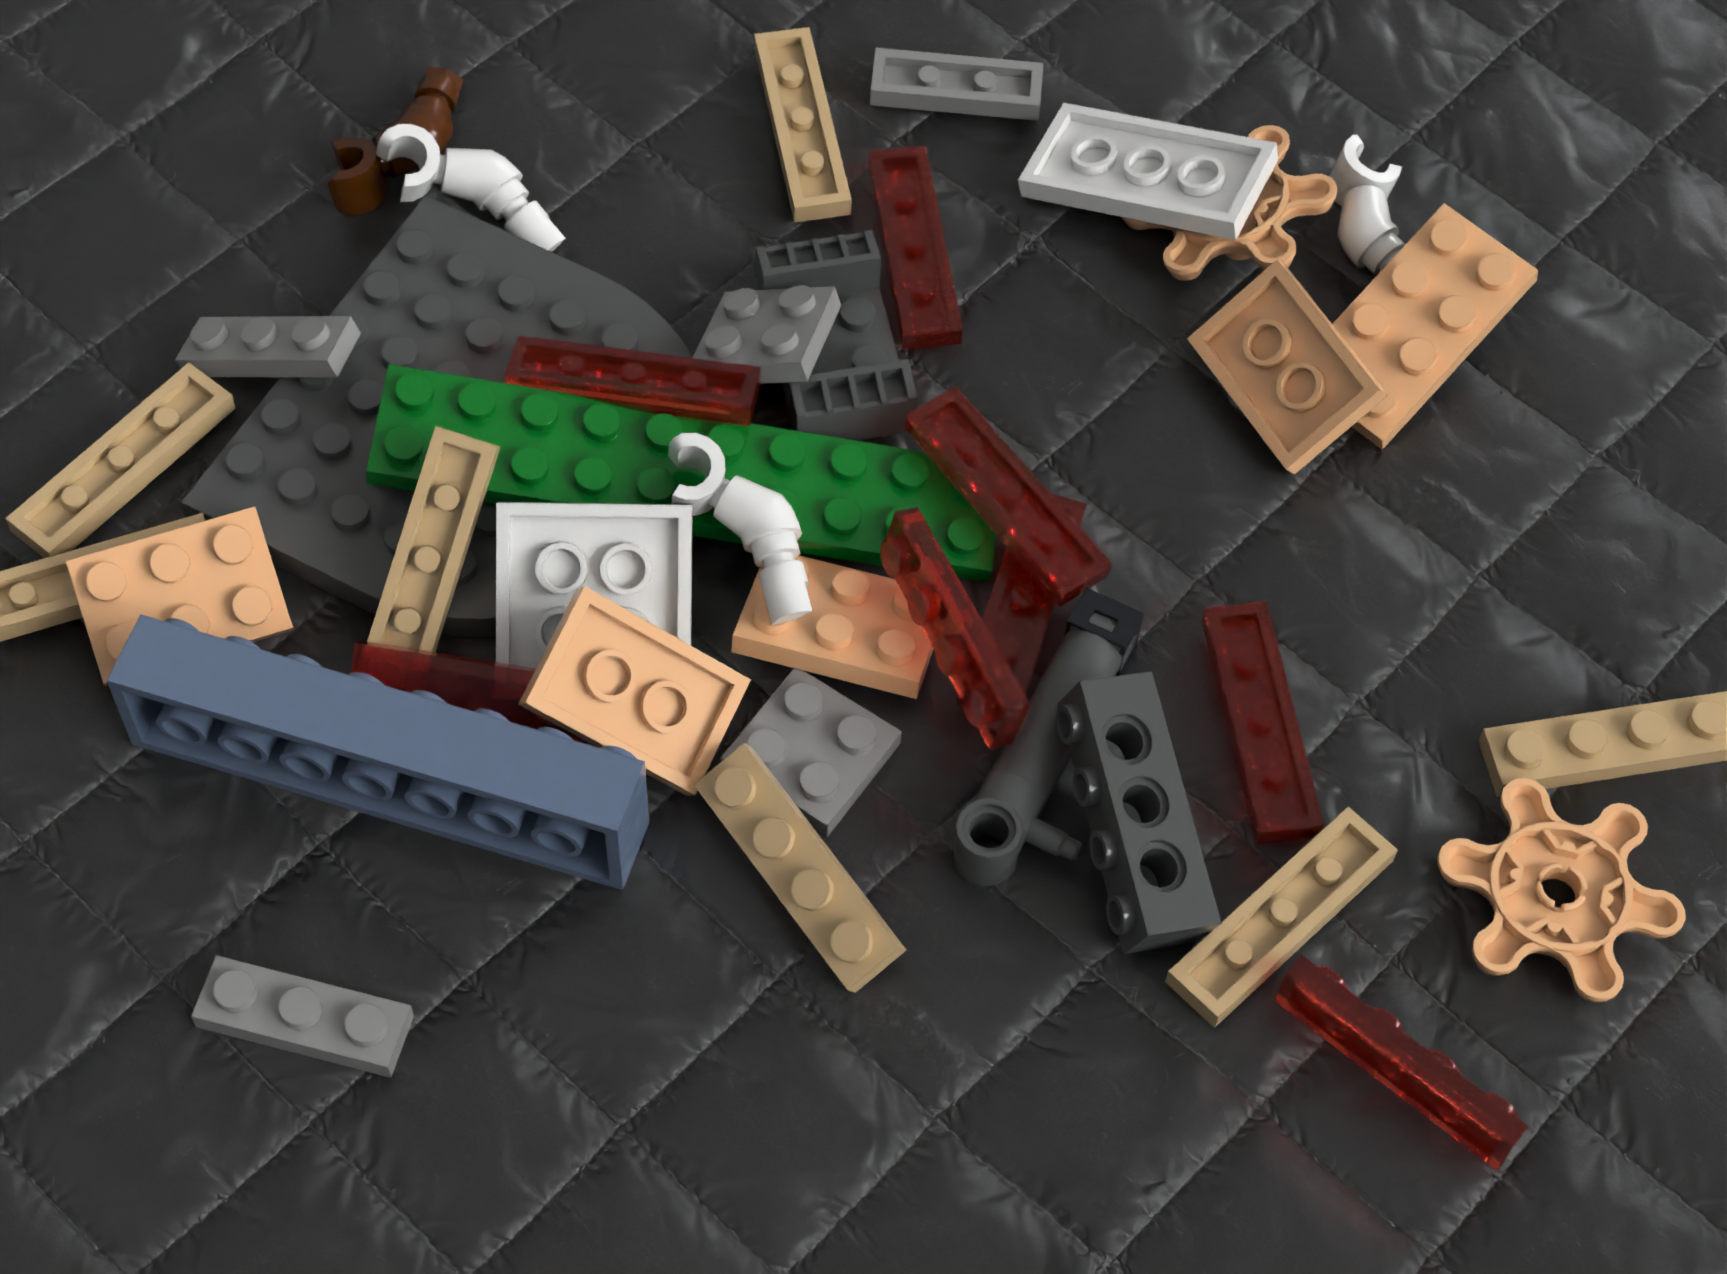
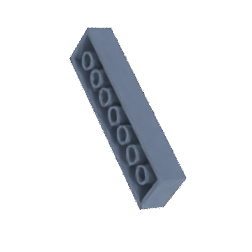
(382, 750)

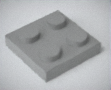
(771, 330)
(819, 747)

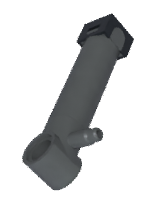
(1008, 804)

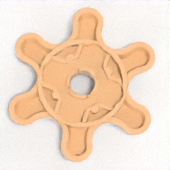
(1262, 233)
(1584, 857)

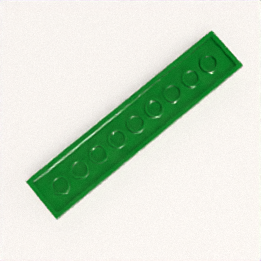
(602, 453)

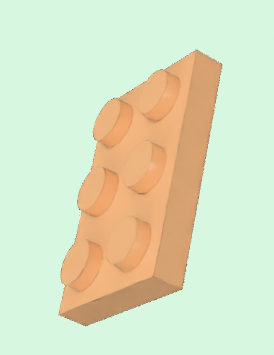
(1286, 367)
(203, 573)
(852, 634)
(635, 689)

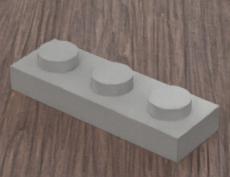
(956, 84)
(270, 346)
(303, 1016)

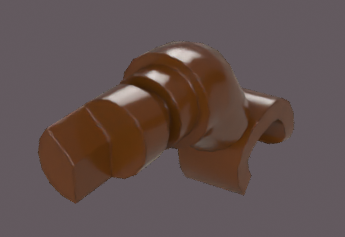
(361, 178)

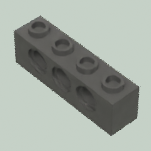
(1149, 779)

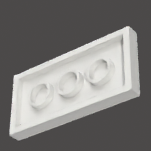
(1149, 170)

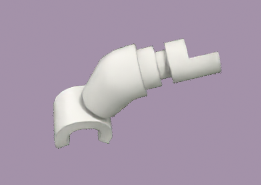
(471, 175)
(1365, 219)
(752, 513)

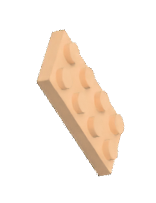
(1429, 314)

